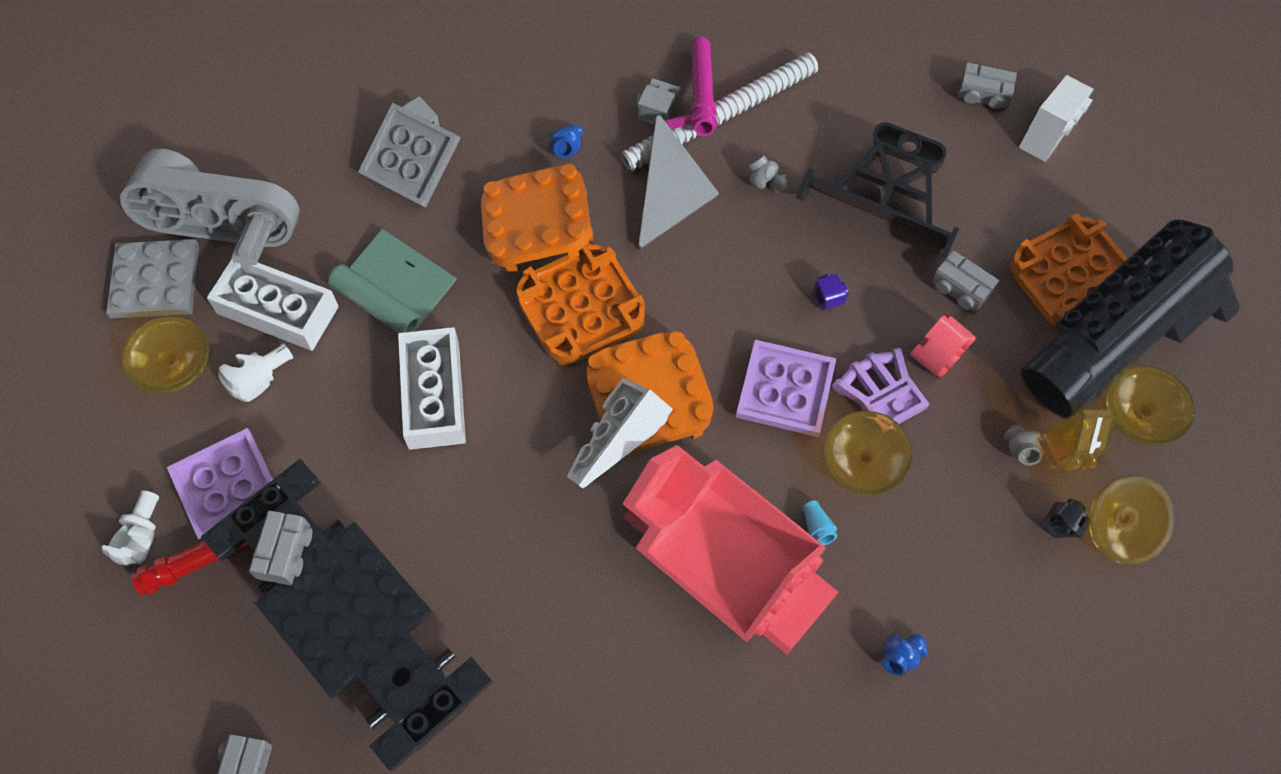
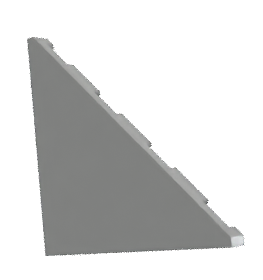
(673, 185)

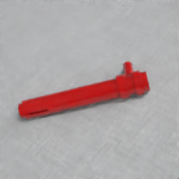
(168, 570)

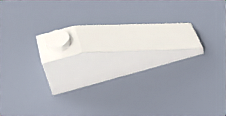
(629, 420)

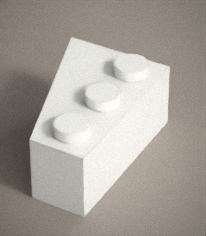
(1056, 117)

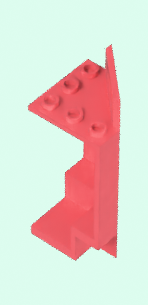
(729, 548)

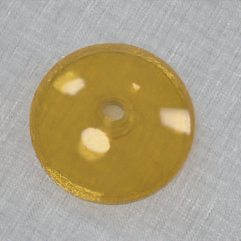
(156, 345)
(1160, 396)
(873, 436)
(1145, 522)

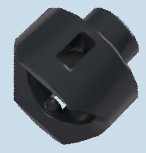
(1070, 519)

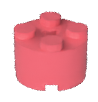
(943, 345)

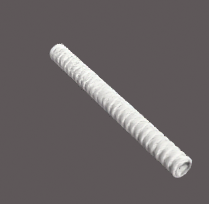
(733, 104)

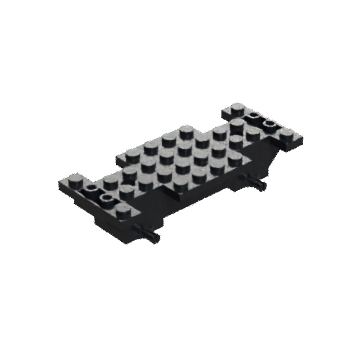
(353, 620)

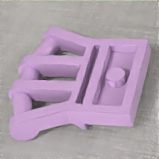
(898, 400)

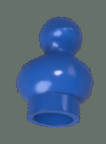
(566, 141)
(903, 654)

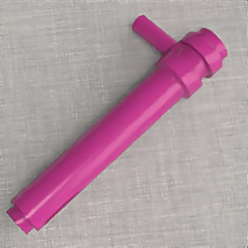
(703, 109)

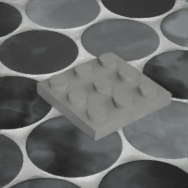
(409, 154)
(153, 279)

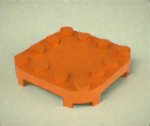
(535, 216)
(1065, 265)
(580, 304)
(666, 367)

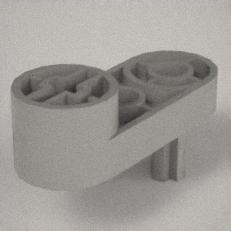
(177, 199)

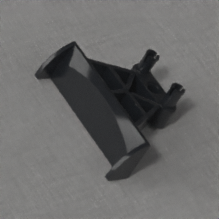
(889, 140)

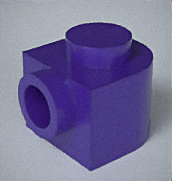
(830, 291)

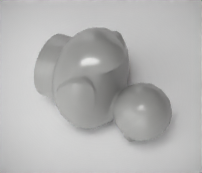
(765, 171)
(1024, 444)

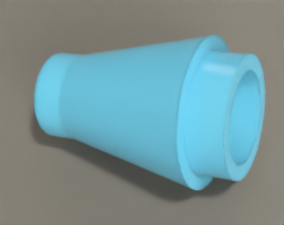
(818, 523)

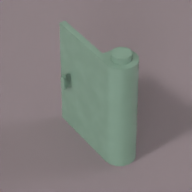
(388, 287)

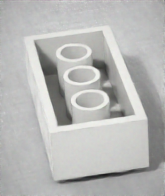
(274, 303)
(431, 388)

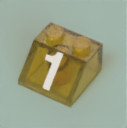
(1079, 440)

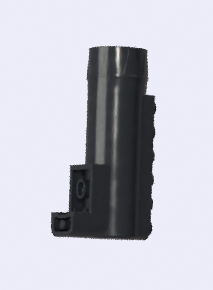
(1155, 293)

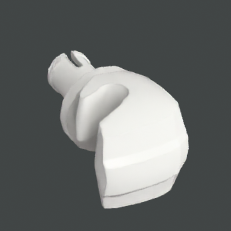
(254, 374)
(135, 538)

